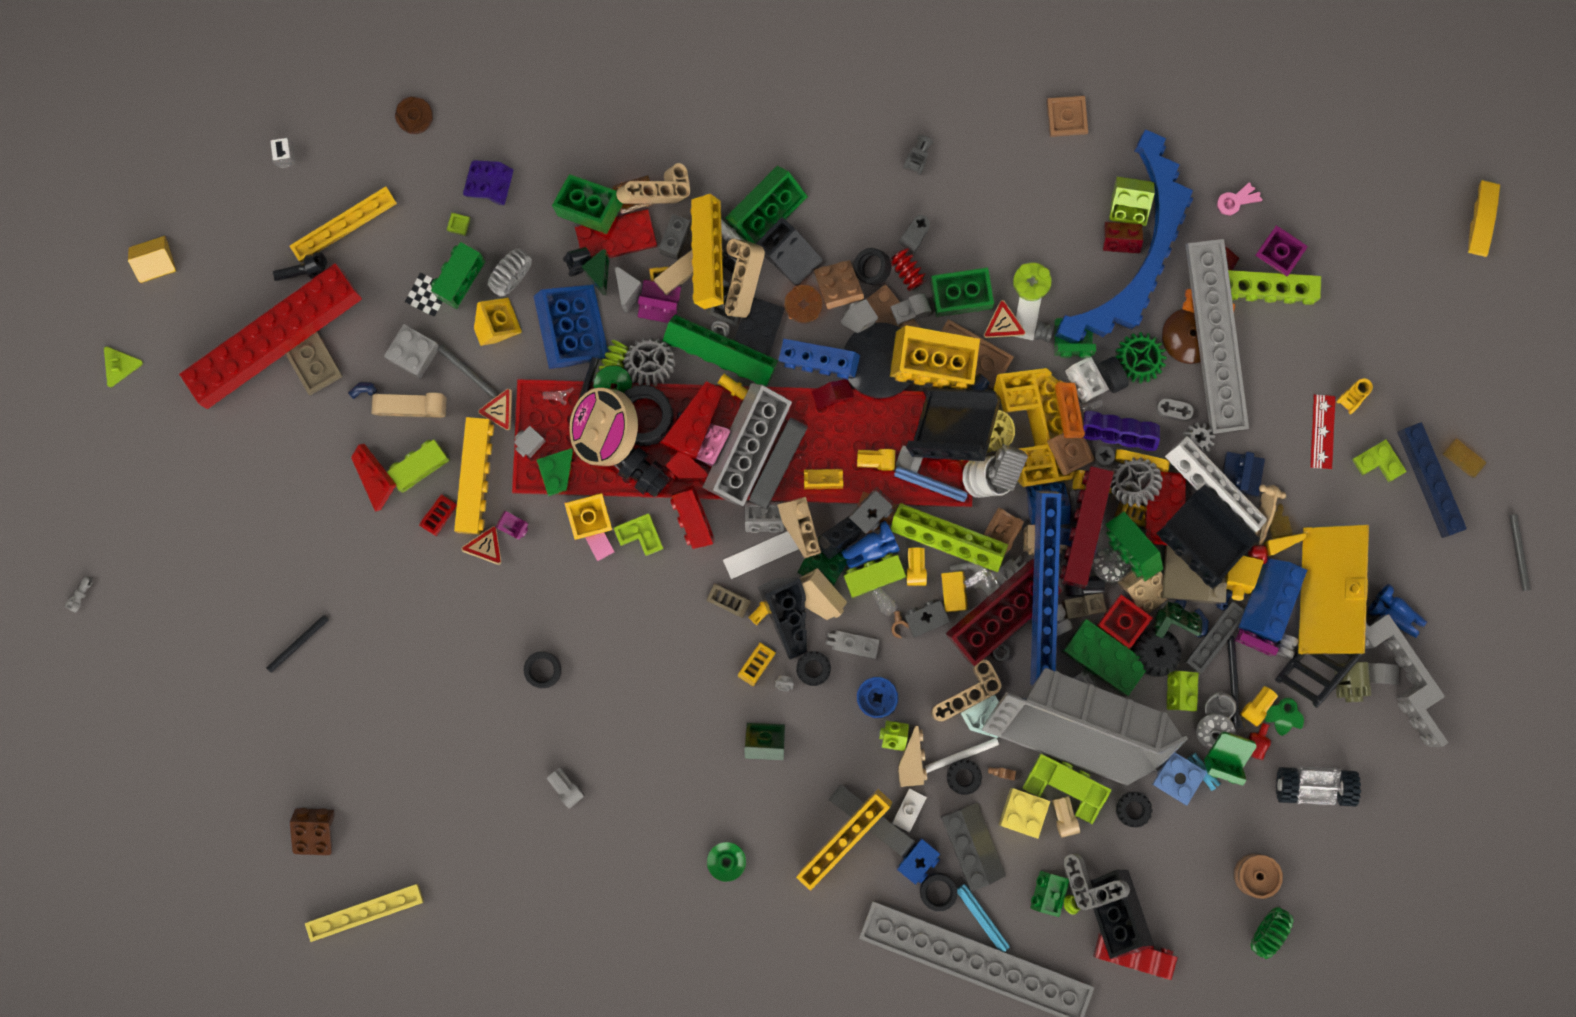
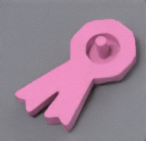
(1230, 203)

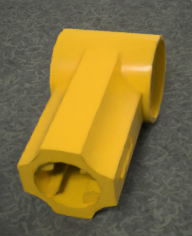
(882, 459)
(916, 573)
(1256, 709)

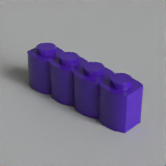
(1124, 431)

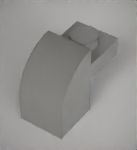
(913, 308)

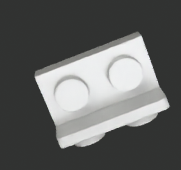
(1087, 379)

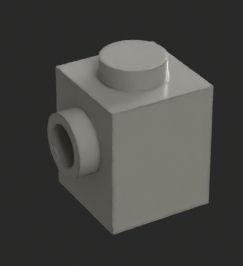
(528, 442)

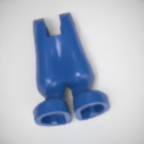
(871, 547)
(1398, 610)

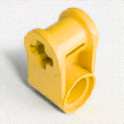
(1352, 397)

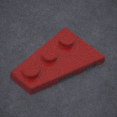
(373, 476)

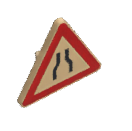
(1004, 323)
(499, 409)
(485, 546)

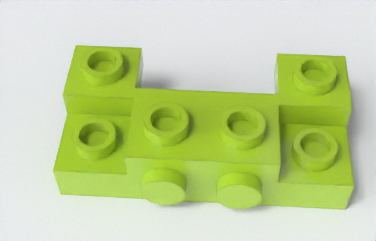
(1070, 782)

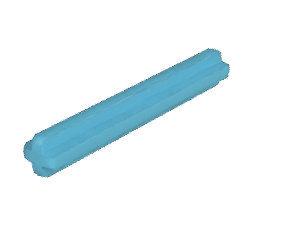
(982, 918)

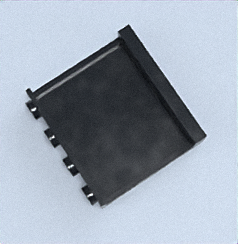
(955, 424)
(1207, 536)

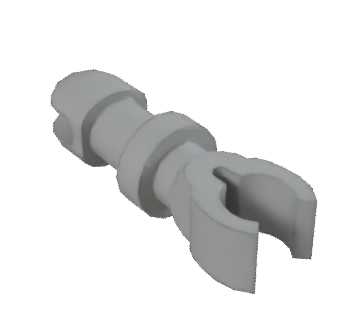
(74, 603)

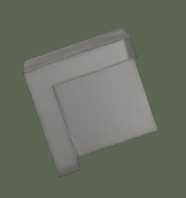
(908, 462)

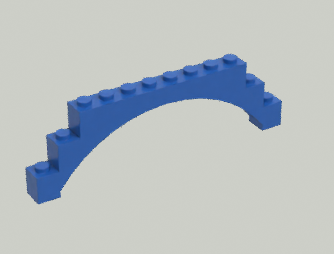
(1170, 205)

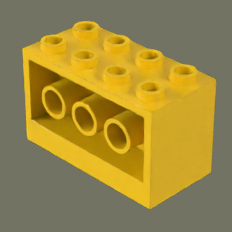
(934, 358)

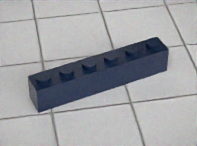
(1432, 480)

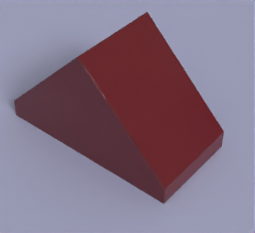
(832, 393)

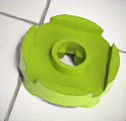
(1038, 290)

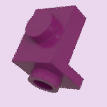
(512, 525)

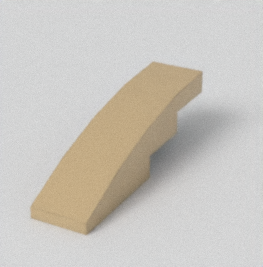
(676, 274)

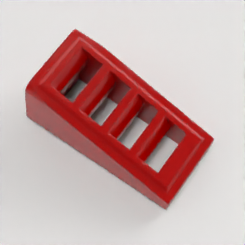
(428, 517)

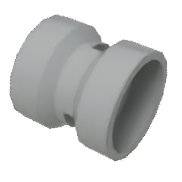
(1286, 646)

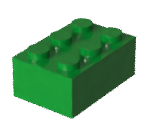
(587, 204)
(457, 275)
(962, 292)
(1133, 547)

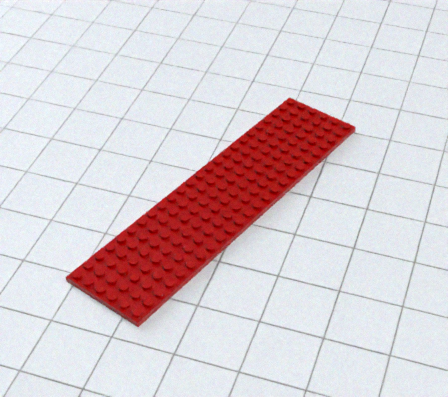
(828, 443)

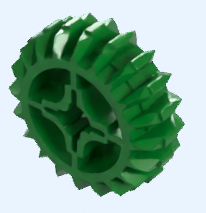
(1134, 353)
(1272, 933)

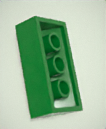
(768, 202)

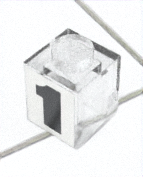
(282, 152)

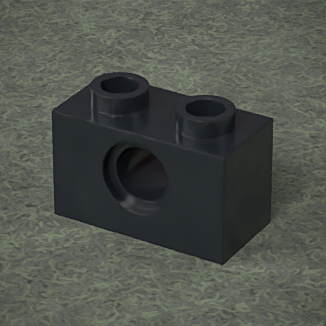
(839, 537)

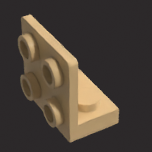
(1029, 540)
(1145, 594)

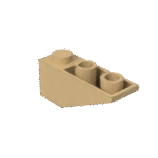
(799, 524)
(910, 765)

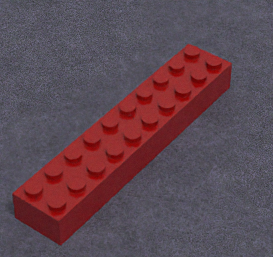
(270, 336)

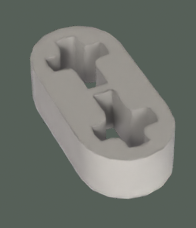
(1176, 405)

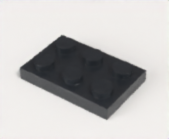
(760, 326)

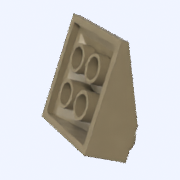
(1186, 585)

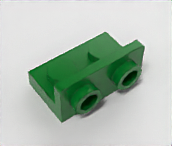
(1049, 894)

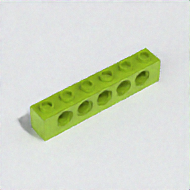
(1310, 285)
(949, 537)

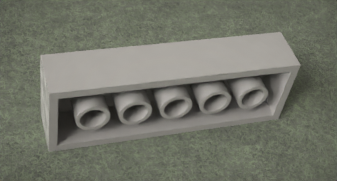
(747, 444)

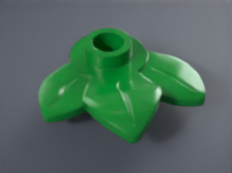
(1285, 719)

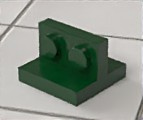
(764, 741)

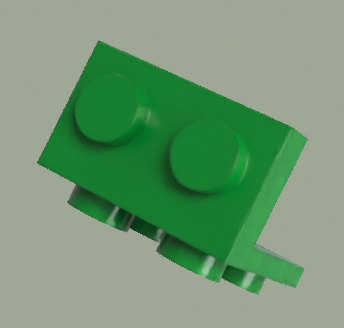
(1065, 349)
(1229, 757)

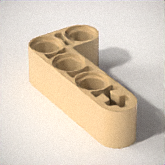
(652, 188)
(744, 277)
(409, 405)
(965, 695)

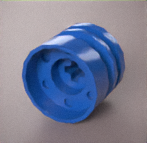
(866, 695)

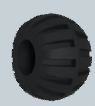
(1163, 664)

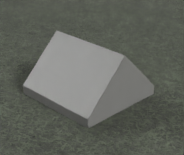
(629, 289)

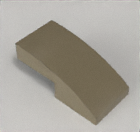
(1084, 606)

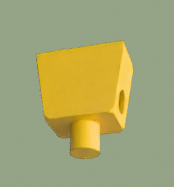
(1243, 577)

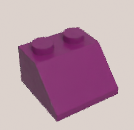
(1281, 250)

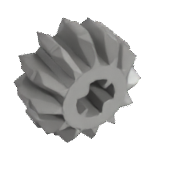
(1205, 436)

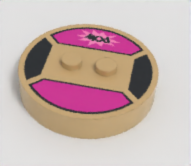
(603, 427)

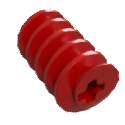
(908, 270)

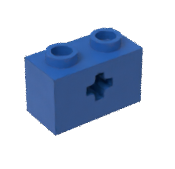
(920, 850)

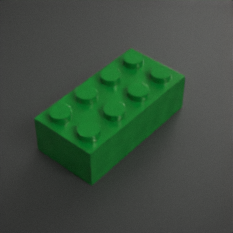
(1105, 657)

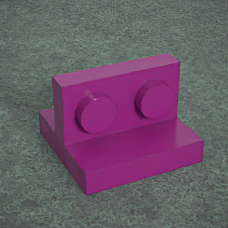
(655, 304)

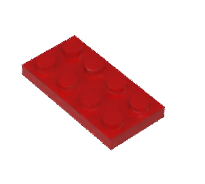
(626, 235)
(1165, 505)

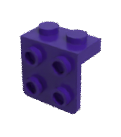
(488, 181)

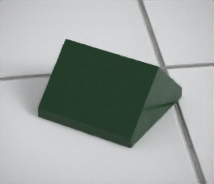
(597, 271)

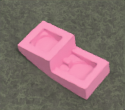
(600, 545)

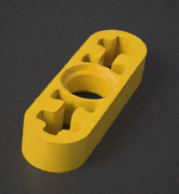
(1121, 455)

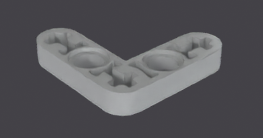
(1092, 893)

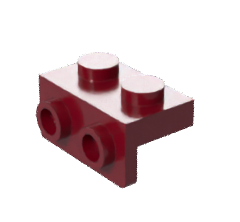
(1123, 237)

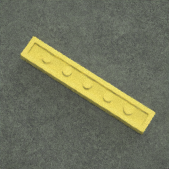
(364, 912)

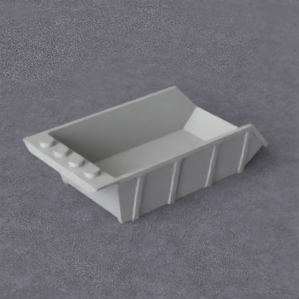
(1086, 728)

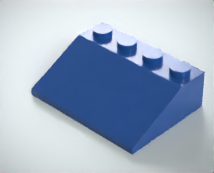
(570, 325)

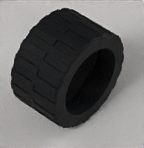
(650, 392)

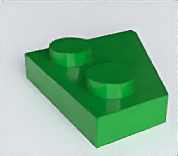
(556, 471)

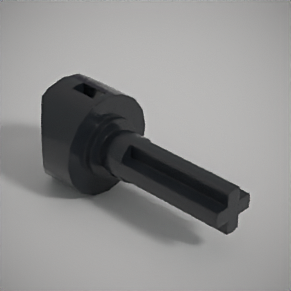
(311, 266)

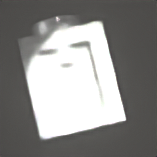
(980, 578)

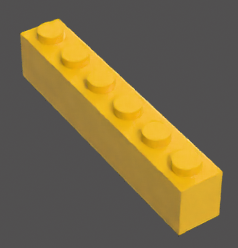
(707, 251)
(473, 476)
(844, 839)

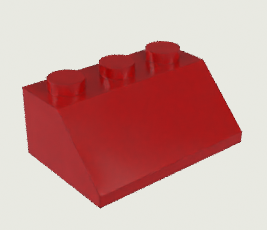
(692, 518)

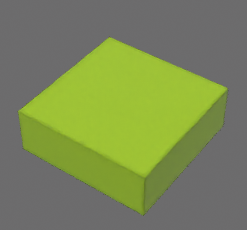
(458, 224)

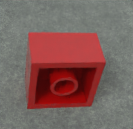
(1124, 621)

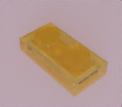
(1464, 458)

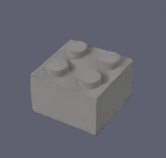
(412, 351)

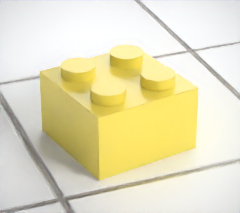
(1024, 813)

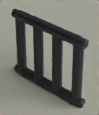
(1329, 685)

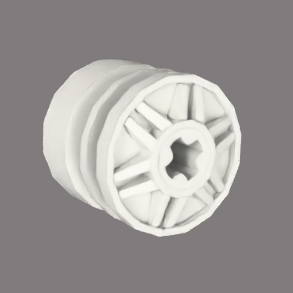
(976, 479)

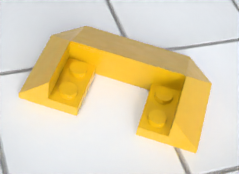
(1037, 394)

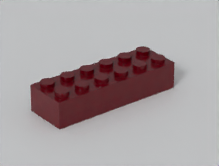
(1087, 527)
(996, 617)

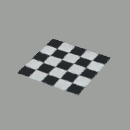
(422, 297)

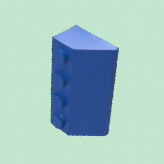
(1273, 599)

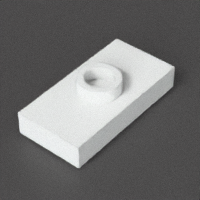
(909, 810)

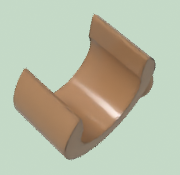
(898, 620)
(1003, 773)

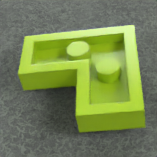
(1382, 457)
(642, 529)

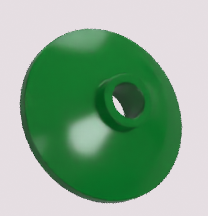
(613, 374)
(726, 872)

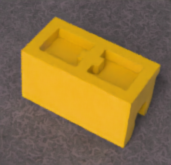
(823, 479)
(954, 591)

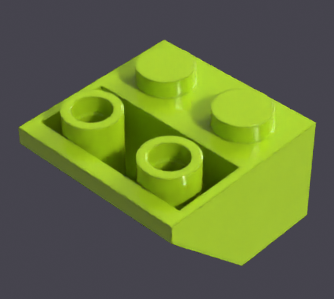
(1131, 200)

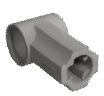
(568, 791)

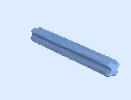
(931, 484)

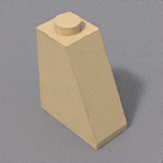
(822, 596)

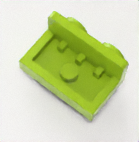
(1182, 691)

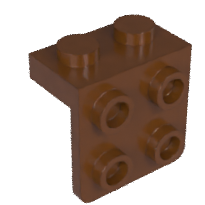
(311, 831)

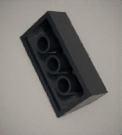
(1122, 920)

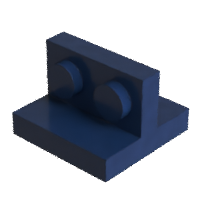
(1244, 471)

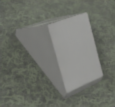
(1384, 673)

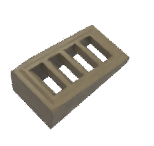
(743, 607)

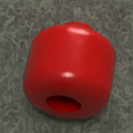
(1259, 552)

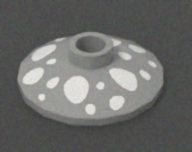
(1210, 724)

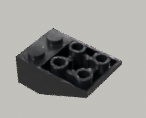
(789, 252)

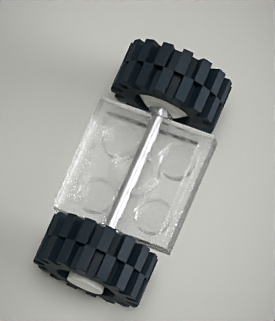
(1318, 786)

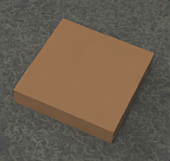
(1067, 116)
(1070, 453)

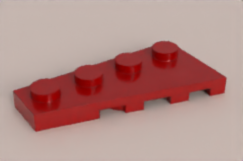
(691, 427)

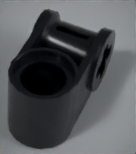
(576, 259)

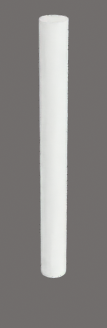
(961, 755)

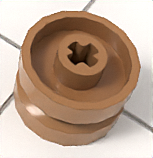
(1269, 880)

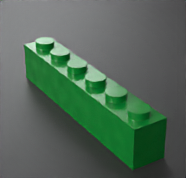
(720, 350)

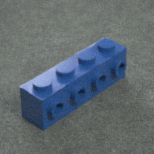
(819, 358)

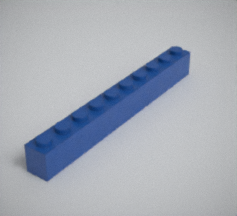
(1045, 582)

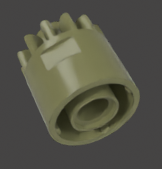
(1355, 683)

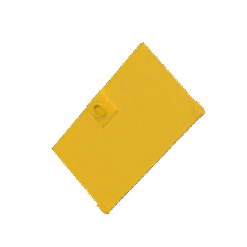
(1334, 590)

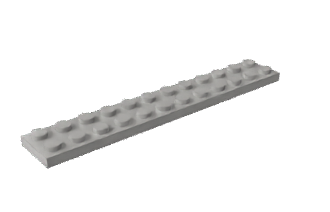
(975, 962)

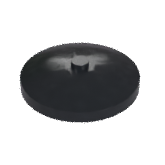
(874, 367)

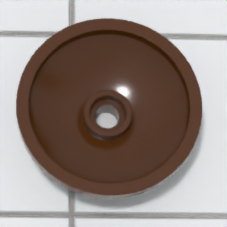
(1177, 337)

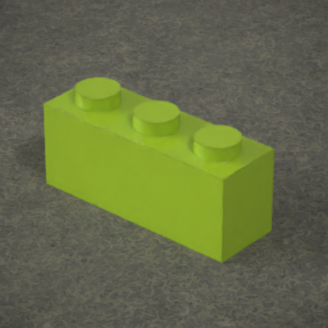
(417, 465)
(874, 575)

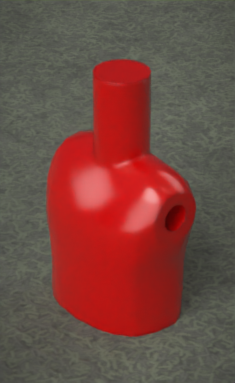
(1262, 742)

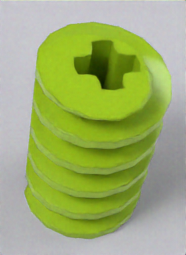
(617, 355)

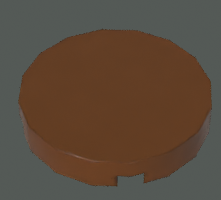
(414, 115)

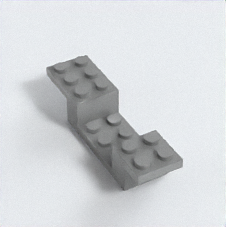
(1425, 691)

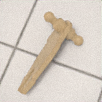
(1268, 507)

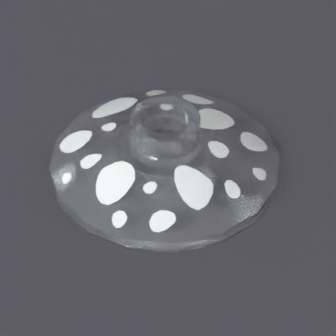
(1105, 569)

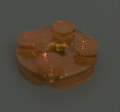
(810, 296)

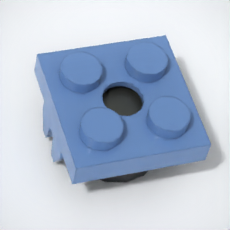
(1179, 778)

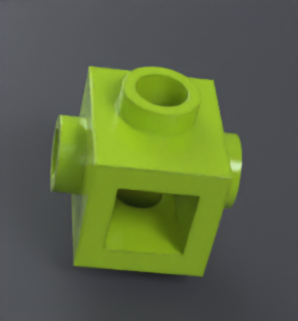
(894, 735)

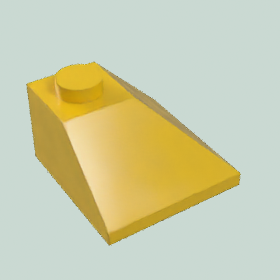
(495, 321)

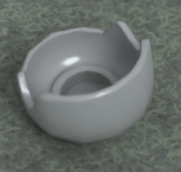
(1221, 703)

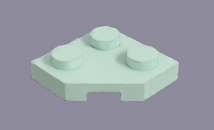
(977, 715)

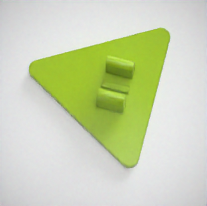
(118, 365)

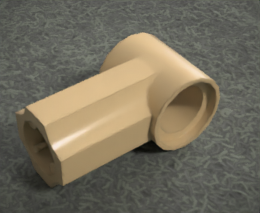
(1066, 821)

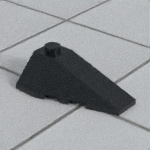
(786, 607)

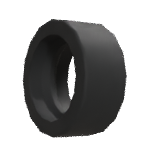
(884, 271)
(544, 684)
(938, 877)

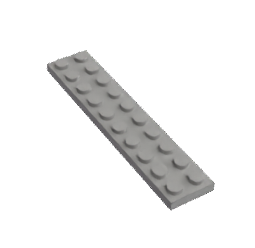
(1217, 336)

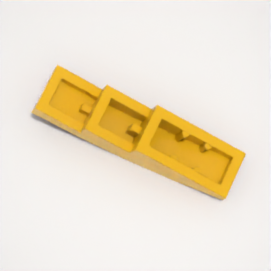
(1484, 218)

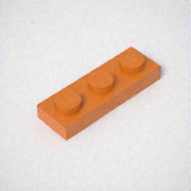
(1069, 410)

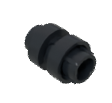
(653, 476)

